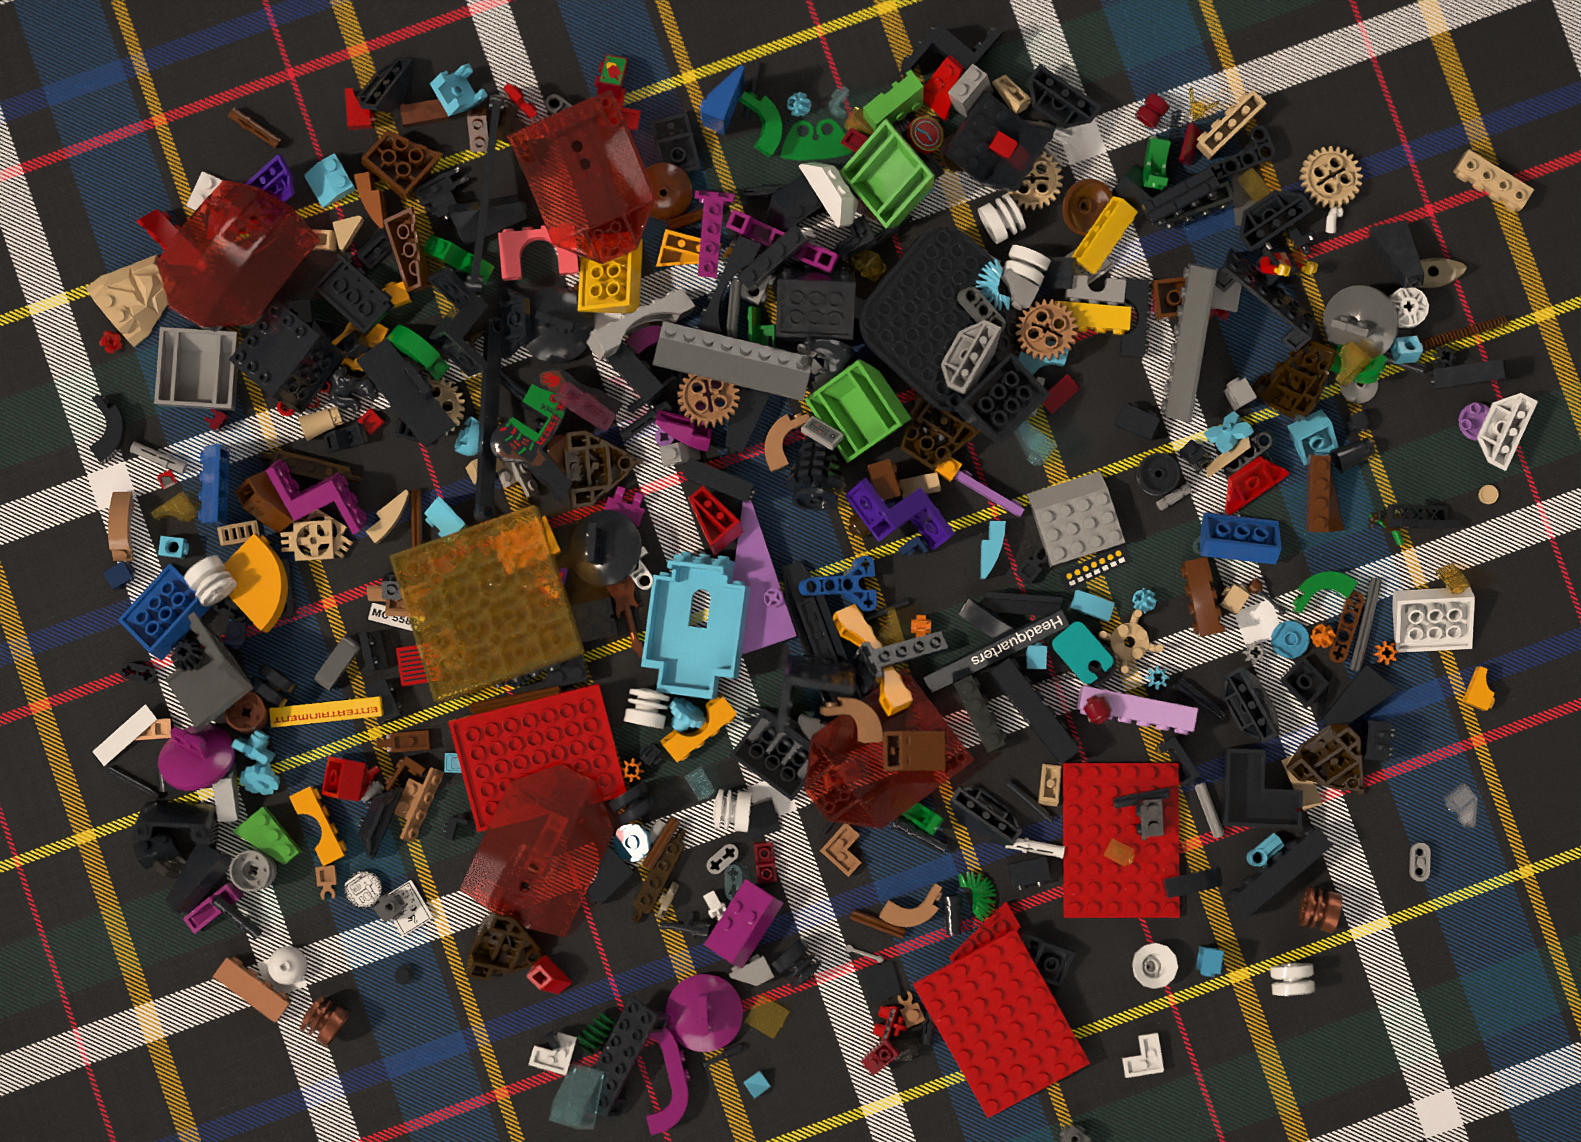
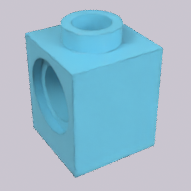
(1406, 349)
(165, 544)
(1036, 656)

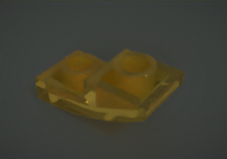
(1253, 185)
(1452, 578)

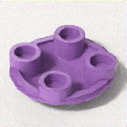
(1472, 418)

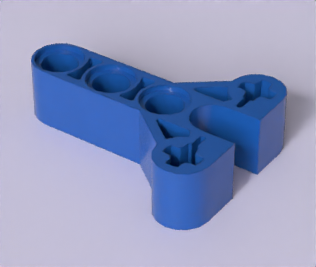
(852, 576)

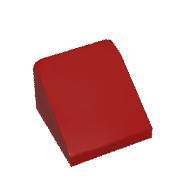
(1003, 145)

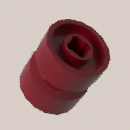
(1150, 113)

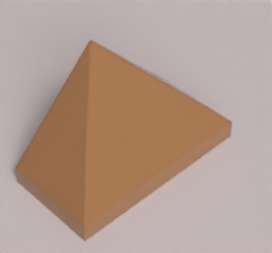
(555, 452)

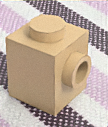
(1234, 598)

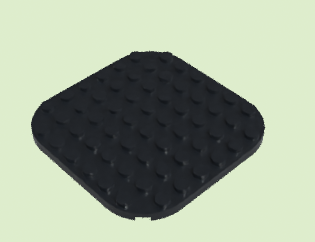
(917, 312)

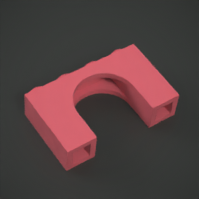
(513, 243)

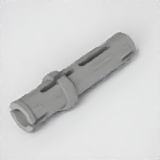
(158, 457)

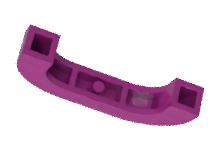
(767, 235)
(648, 337)
(669, 1116)

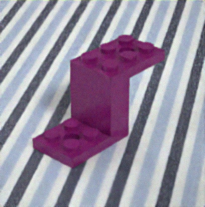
(320, 494)

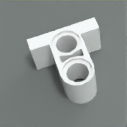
(642, 571)

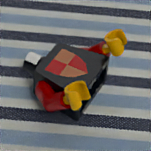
(1280, 267)

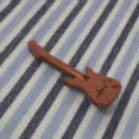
(624, 598)

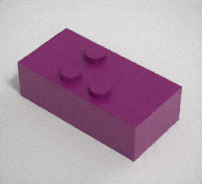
(743, 923)

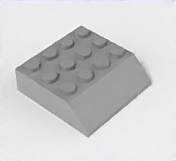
(196, 369)
(1075, 518)

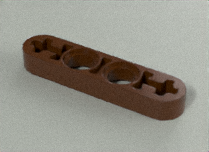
(1343, 626)

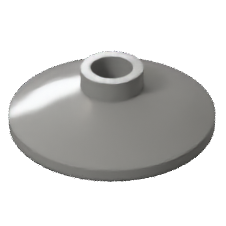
(1359, 394)

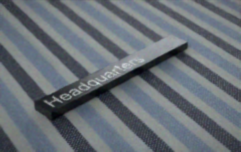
(996, 650)

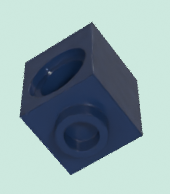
(120, 575)

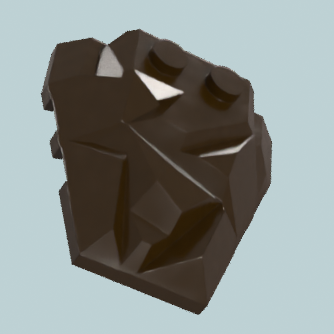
(1297, 382)
(935, 434)

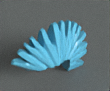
(990, 286)

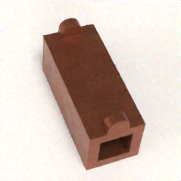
(423, 113)

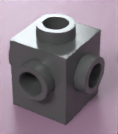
(383, 910)
(1070, 1131)

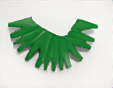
(980, 893)

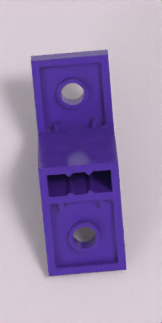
(914, 507)

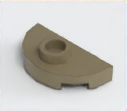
(666, 900)

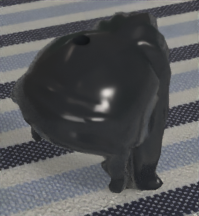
(834, 352)

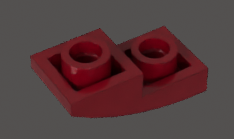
(765, 861)

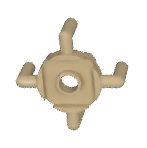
(1137, 633)

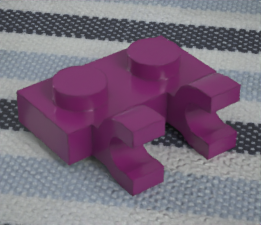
(632, 511)

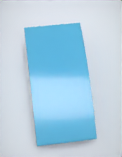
(1092, 605)

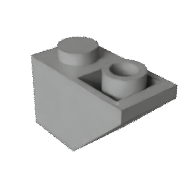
(754, 972)

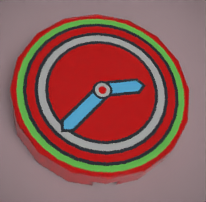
(925, 134)

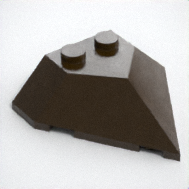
(593, 466)
(1330, 759)
(501, 948)

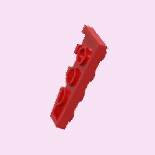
(996, 925)

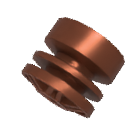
(236, 714)
(1315, 908)
(324, 1021)

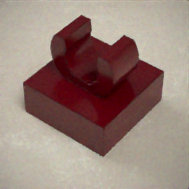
(218, 421)

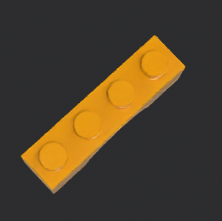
(682, 743)
(308, 803)

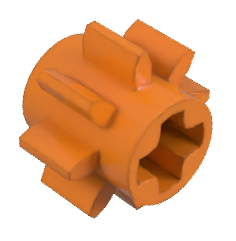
(921, 625)
(1323, 636)
(1388, 648)
(632, 764)

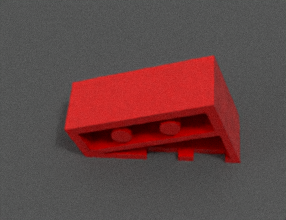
(715, 520)

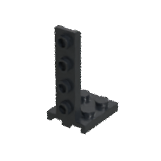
(870, 661)

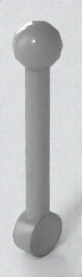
(849, 948)

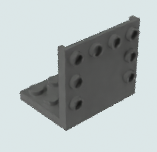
(214, 683)

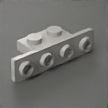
(516, 473)

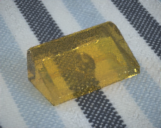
(858, 122)

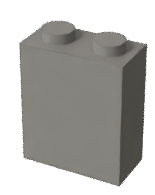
(968, 89)

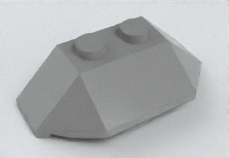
(970, 355)

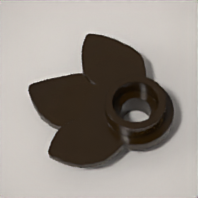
(508, 124)

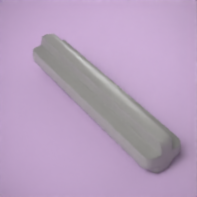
(1209, 810)

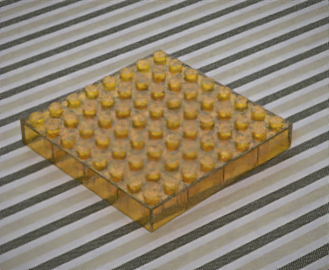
(486, 604)

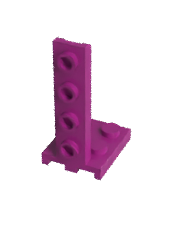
(711, 229)

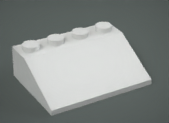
(1433, 620)

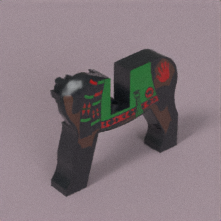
(520, 444)

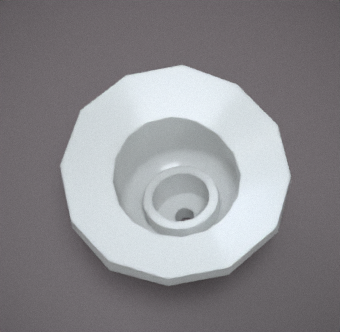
(1161, 965)

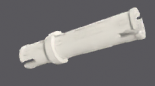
(1027, 845)

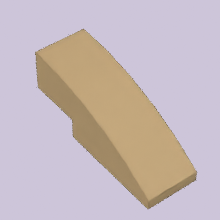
(389, 516)

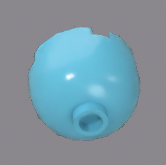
(468, 438)

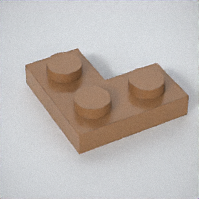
(837, 850)

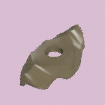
(1447, 271)

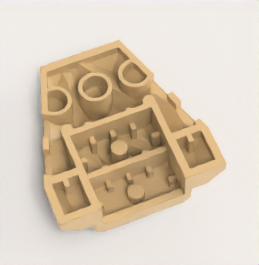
(131, 298)

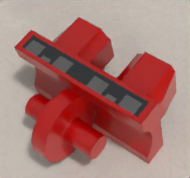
(885, 1030)

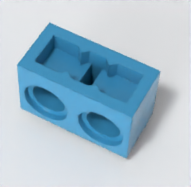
(1209, 961)

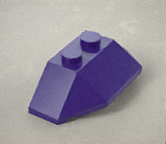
(275, 179)

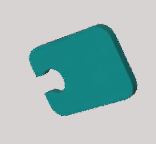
(1078, 649)

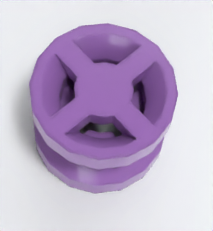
(665, 438)
(774, 595)

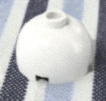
(287, 965)

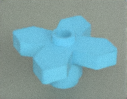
(1229, 433)
(255, 747)

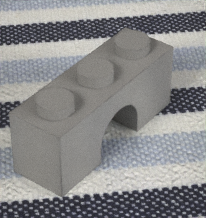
(1112, 294)

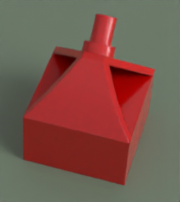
(347, 778)

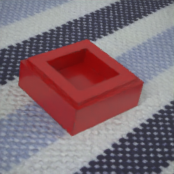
(371, 421)

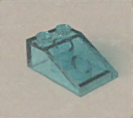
(1034, 443)
(578, 1098)

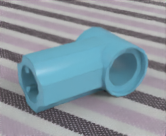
(1266, 849)

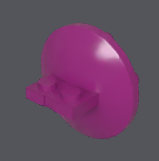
(196, 757)
(704, 1012)

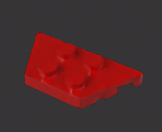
(1252, 482)

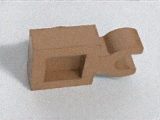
(326, 877)
(911, 1012)

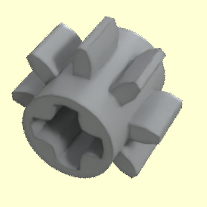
(1257, 648)

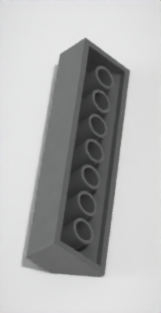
(1189, 341)
(733, 361)

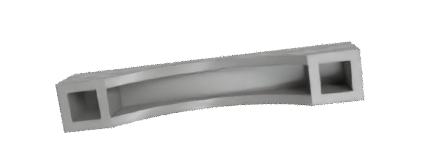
(671, 308)

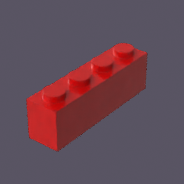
(159, 227)

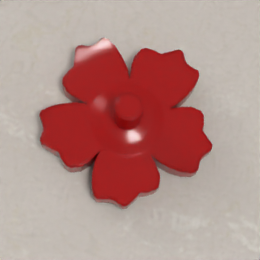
(111, 340)

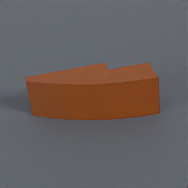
(372, 199)

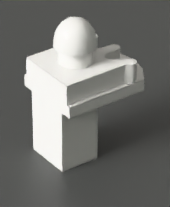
(804, 351)
(716, 907)

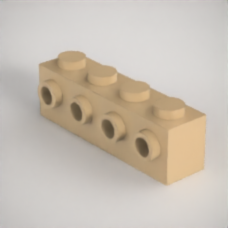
(1234, 121)
(1493, 181)

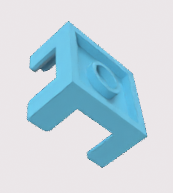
(455, 91)

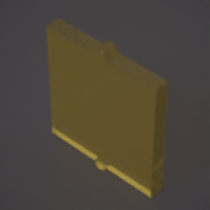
(767, 1016)

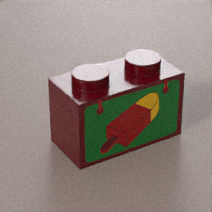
(612, 75)

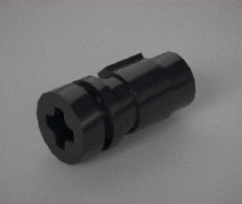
(952, 915)

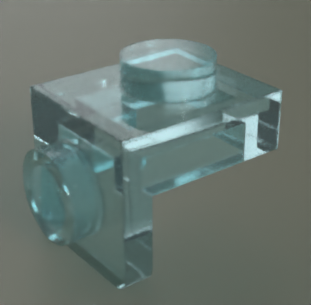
(838, 97)
(700, 783)

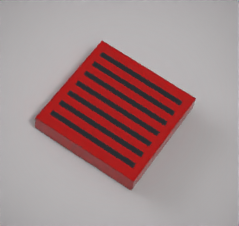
(410, 666)

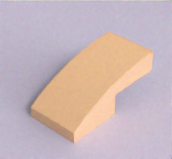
(157, 730)

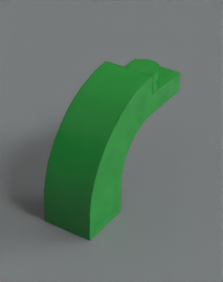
(770, 120)
(1155, 162)
(417, 348)
(1368, 374)
(1332, 581)
(923, 818)

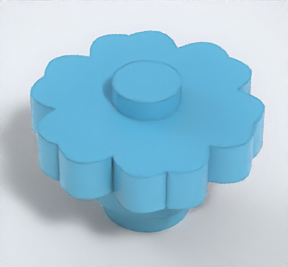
(685, 715)
(260, 779)

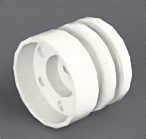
(1001, 218)
(1416, 300)
(210, 580)
(646, 708)
(732, 810)

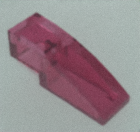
(584, 406)

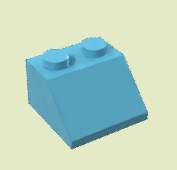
(329, 181)
(1313, 435)
(444, 518)

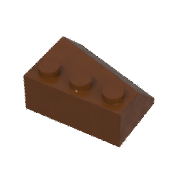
(400, 163)

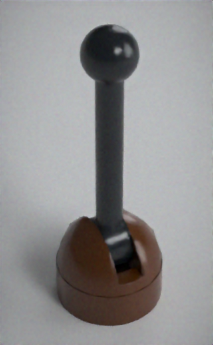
(1256, 587)

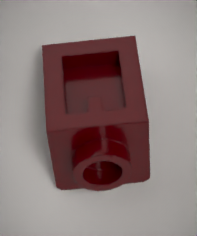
(853, 140)

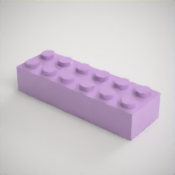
(1143, 710)

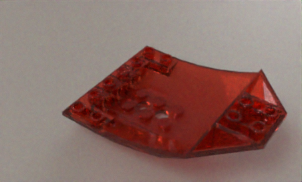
(592, 209)
(228, 278)
(849, 776)
(547, 821)

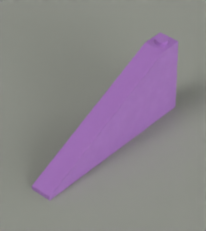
(754, 567)

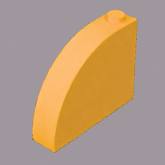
(260, 582)

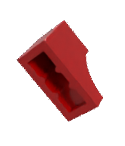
(356, 116)

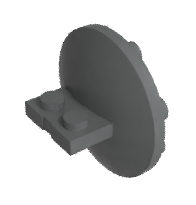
(1361, 316)

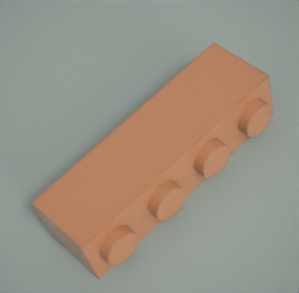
(252, 989)

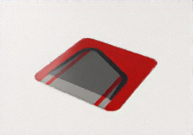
(166, 479)

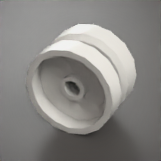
(1027, 264)
(1292, 979)

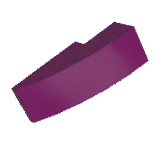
(683, 430)
(206, 912)

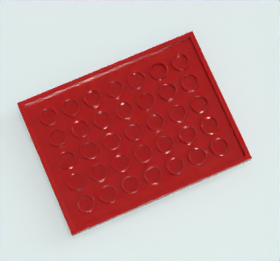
(532, 737)
(1097, 884)
(1001, 1023)

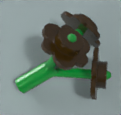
(1374, 517)

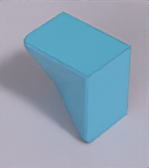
(756, 1084)

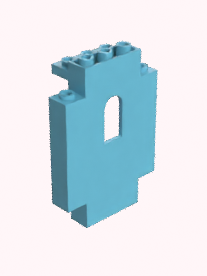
(688, 656)

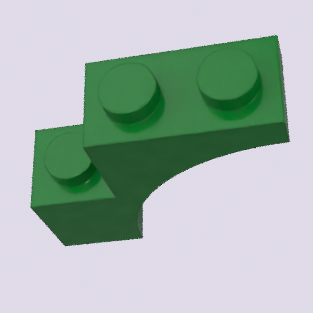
(455, 256)

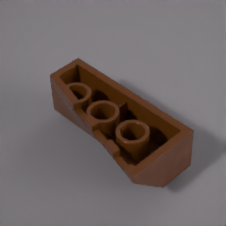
(408, 250)
(1321, 498)
(1202, 597)

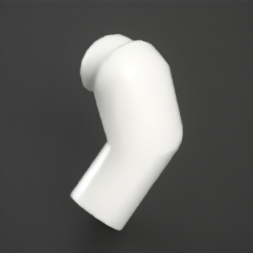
(1331, 219)

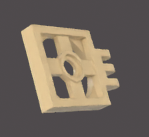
(294, 540)
(338, 540)

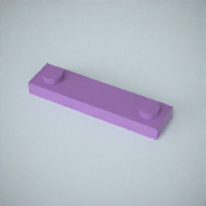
(966, 479)

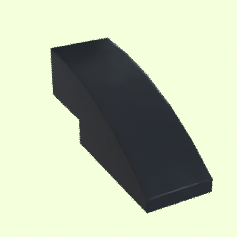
(985, 619)
(1190, 882)

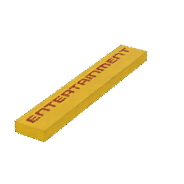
(326, 711)

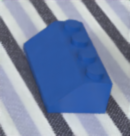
(1240, 538)

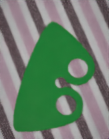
(806, 148)

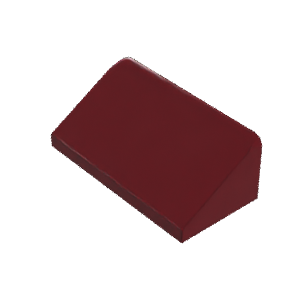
(1189, 144)
(1060, 394)

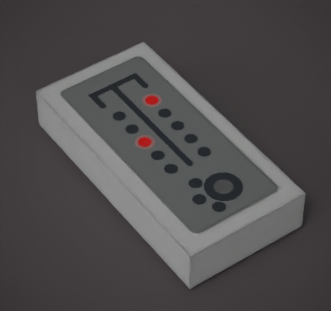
(822, 432)

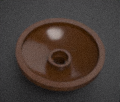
(678, 188)
(1093, 195)

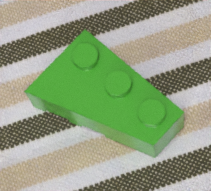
(896, 103)
(268, 835)

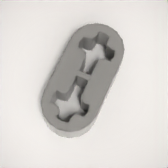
(720, 854)

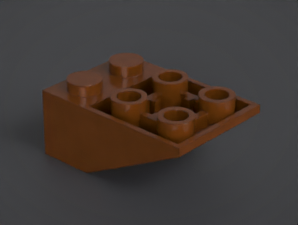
(264, 502)
(914, 751)

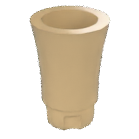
(319, 422)

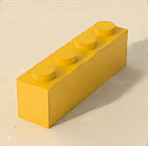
(1104, 234)
(1098, 317)

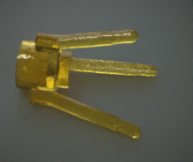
(1197, 108)

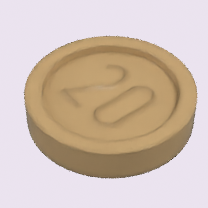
(1488, 494)

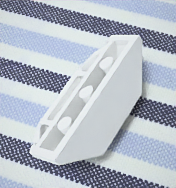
(832, 191)
(1504, 428)

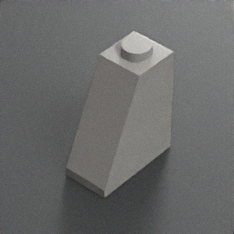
(227, 796)

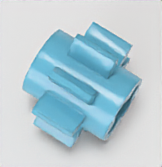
(799, 104)
(1144, 600)
(1162, 677)

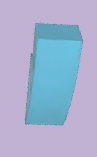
(991, 548)

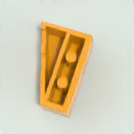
(679, 249)

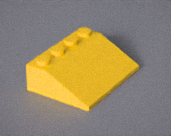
(611, 285)

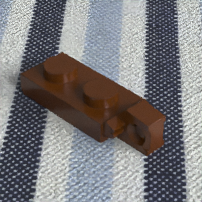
(406, 741)

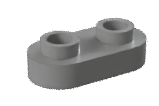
(1421, 861)

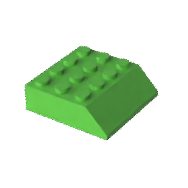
(888, 175)
(859, 407)

